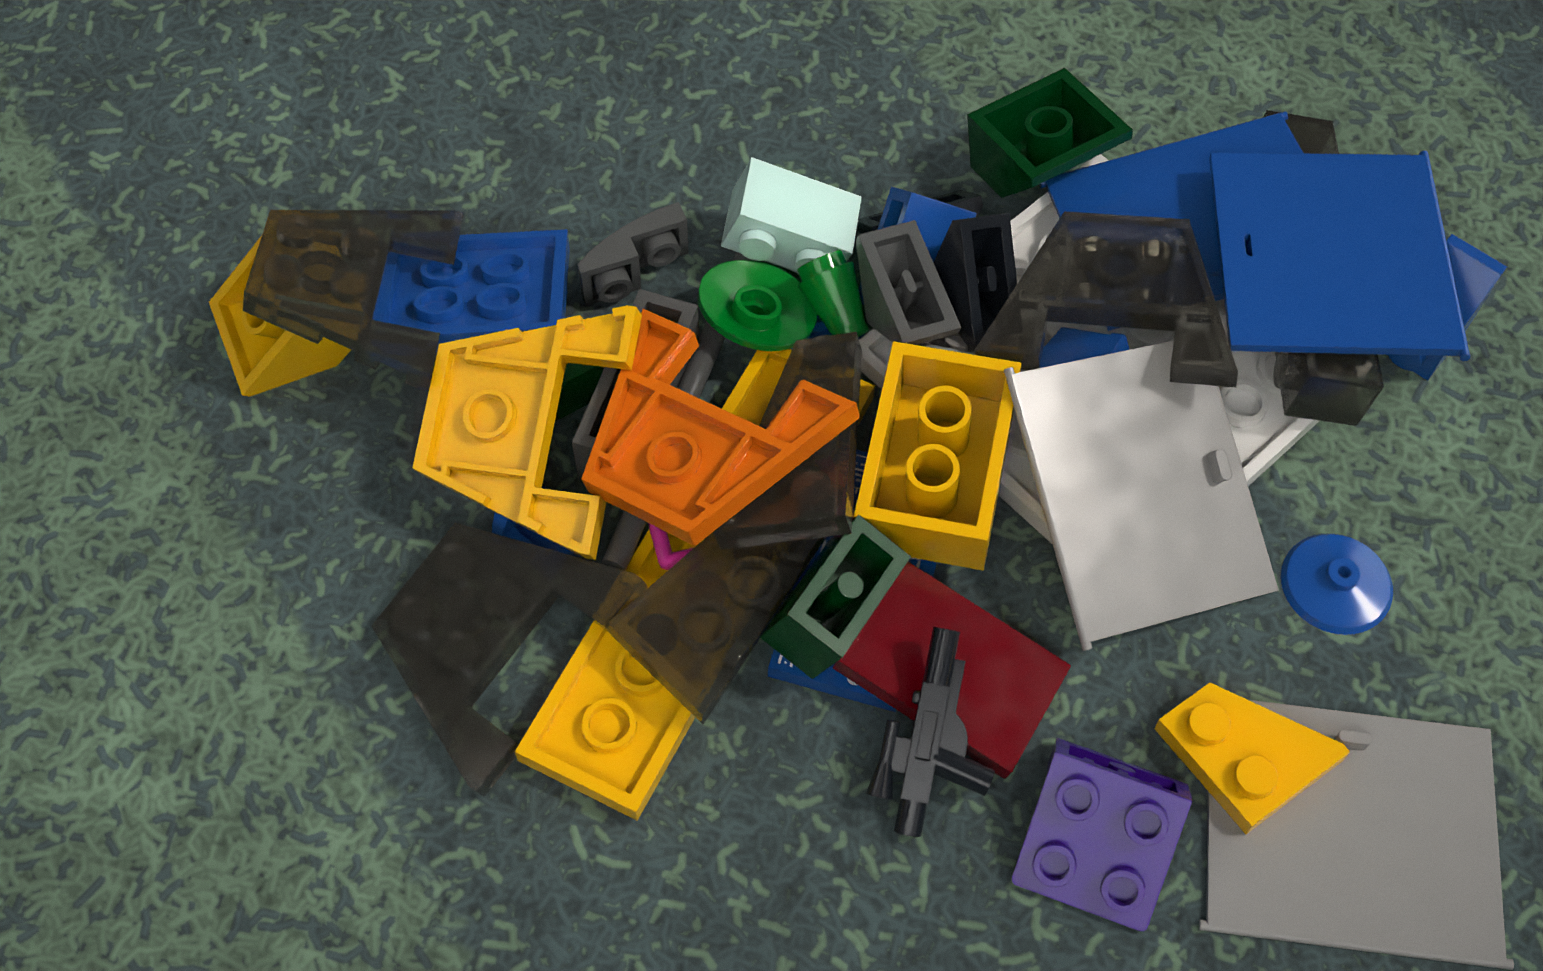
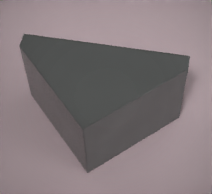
(903, 287)

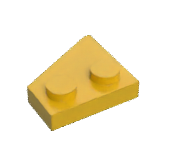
(1247, 753)

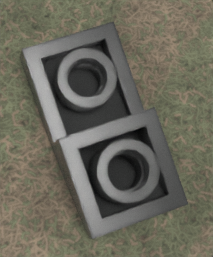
(615, 263)

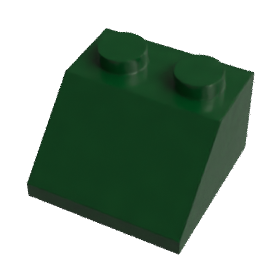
(1040, 133)

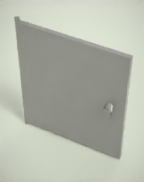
(1139, 491)
(1374, 854)

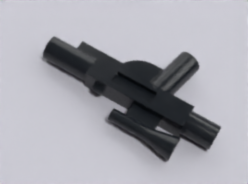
(936, 741)

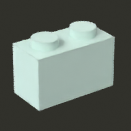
(788, 217)

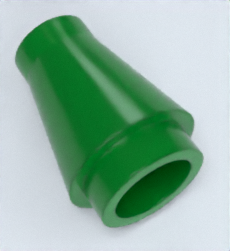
(834, 293)

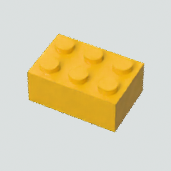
(938, 453)

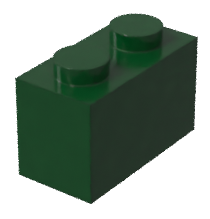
(835, 598)

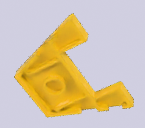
(496, 414)

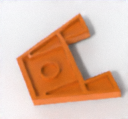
(687, 459)

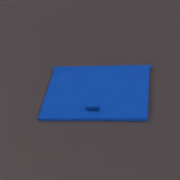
(1170, 182)
(1335, 255)

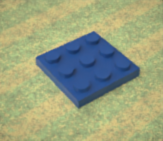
(491, 287)

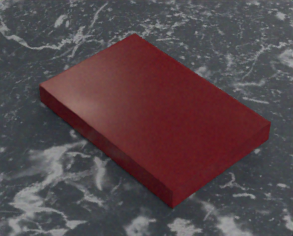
(1004, 678)

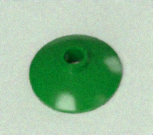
(755, 305)

